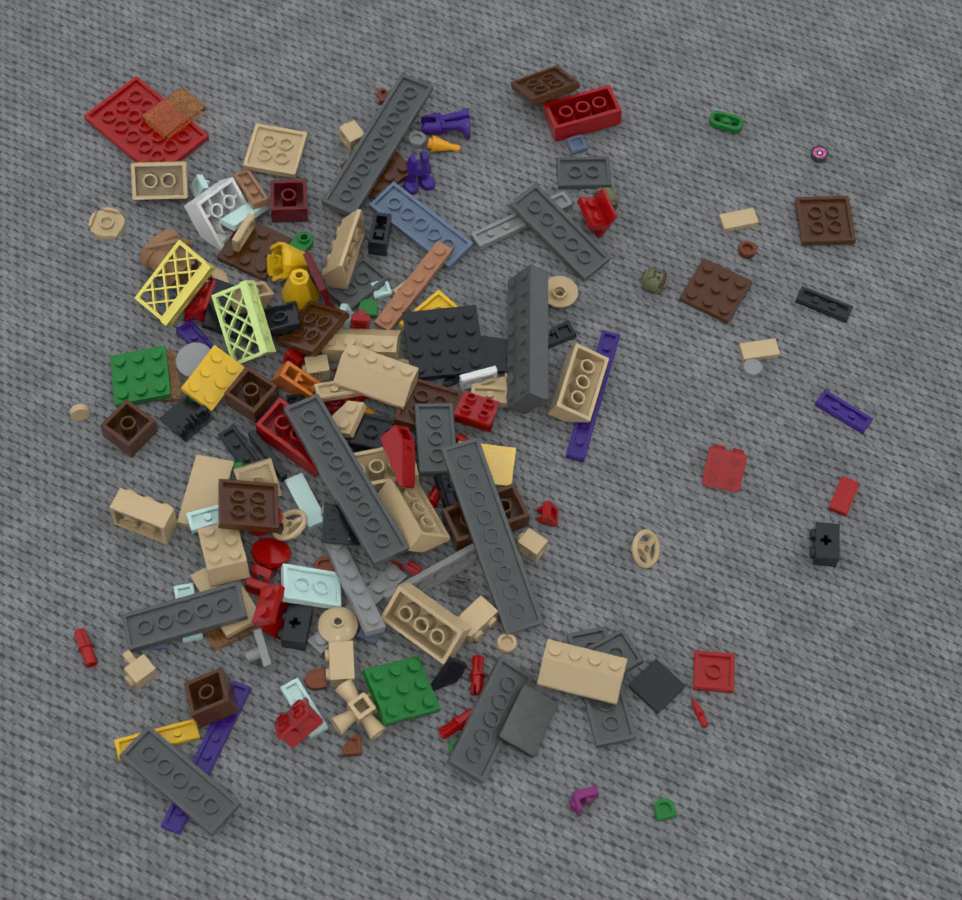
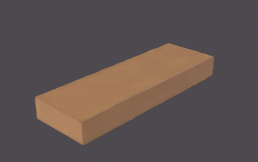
(251, 189)

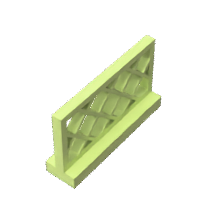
(255, 315)

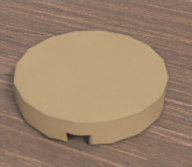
(109, 228)

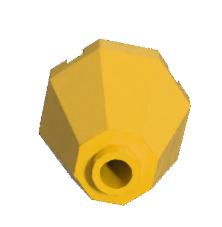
(284, 260)
(300, 288)

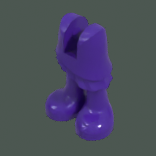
(436, 124)
(422, 169)

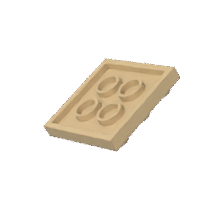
(275, 150)

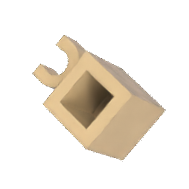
(139, 670)

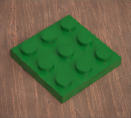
(141, 376)
(401, 691)

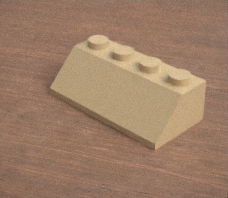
(345, 251)
(375, 340)
(376, 376)
(578, 385)
(377, 467)
(413, 516)
(582, 671)

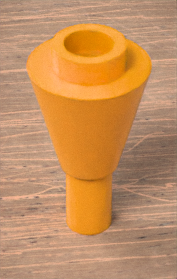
(437, 144)

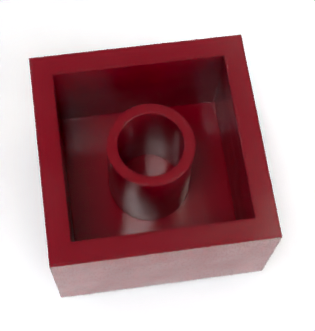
(289, 200)

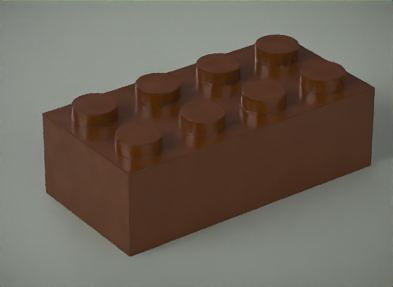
(513, 506)

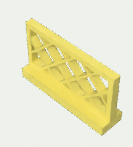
(186, 294)

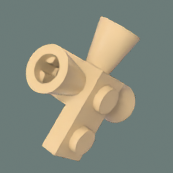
(359, 710)

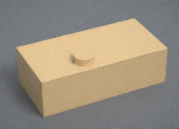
(425, 622)

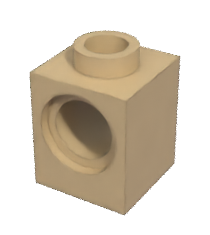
(350, 134)
(317, 367)
(531, 544)

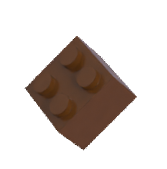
(251, 394)
(129, 428)
(211, 697)

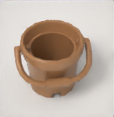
(157, 250)

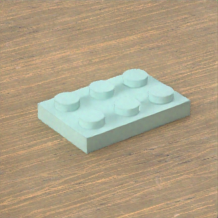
(310, 586)

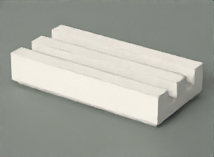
(466, 380)

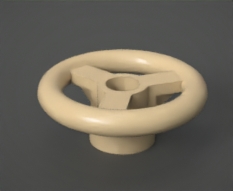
(292, 528)
(643, 549)

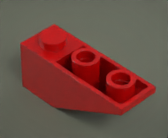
(401, 453)

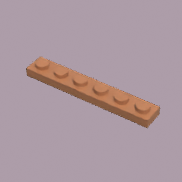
(413, 286)

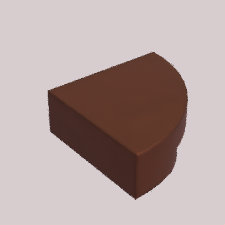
(382, 95)
(353, 747)

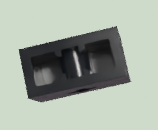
(380, 234)
(825, 544)
(300, 616)

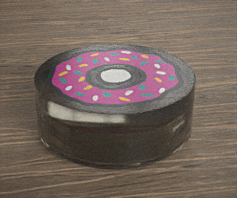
(819, 154)

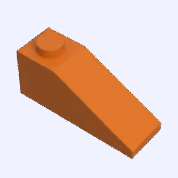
(295, 380)

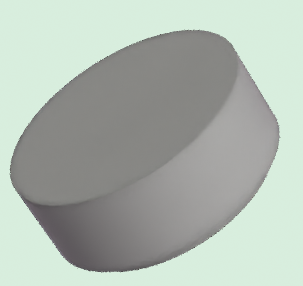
(417, 139)
(752, 368)

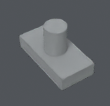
(262, 652)

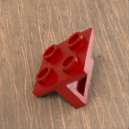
(598, 212)
(199, 303)
(476, 411)
(297, 722)

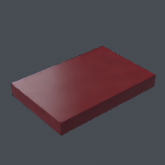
(318, 279)

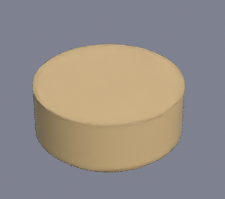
(79, 412)
(506, 643)

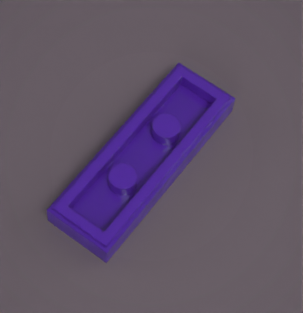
(843, 411)

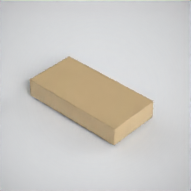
(738, 219)
(243, 232)
(759, 349)

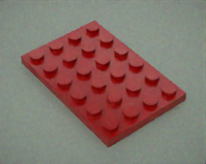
(122, 124)

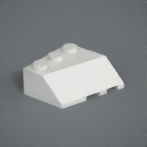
(211, 207)

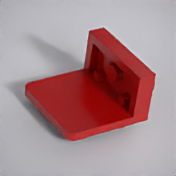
(724, 468)
(270, 610)

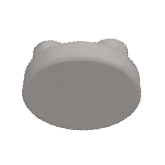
(190, 357)

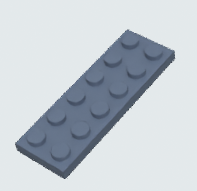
(420, 222)

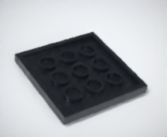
(444, 341)

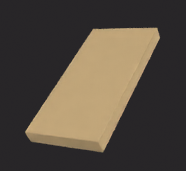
(203, 485)
(202, 583)

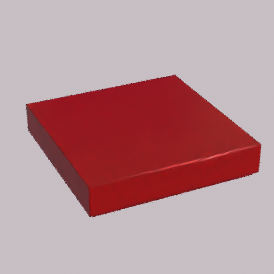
(713, 671)

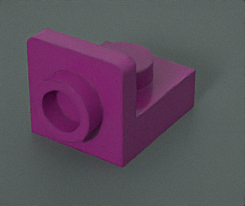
(586, 796)

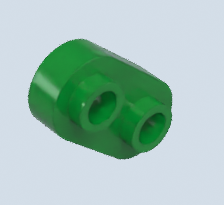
(726, 121)
(303, 245)

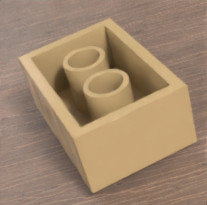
(159, 180)
(143, 515)
(223, 554)

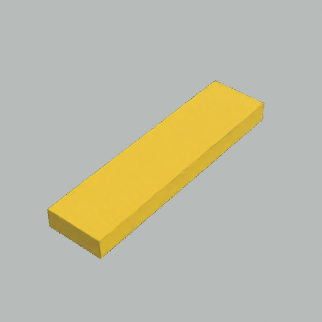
(175, 734)

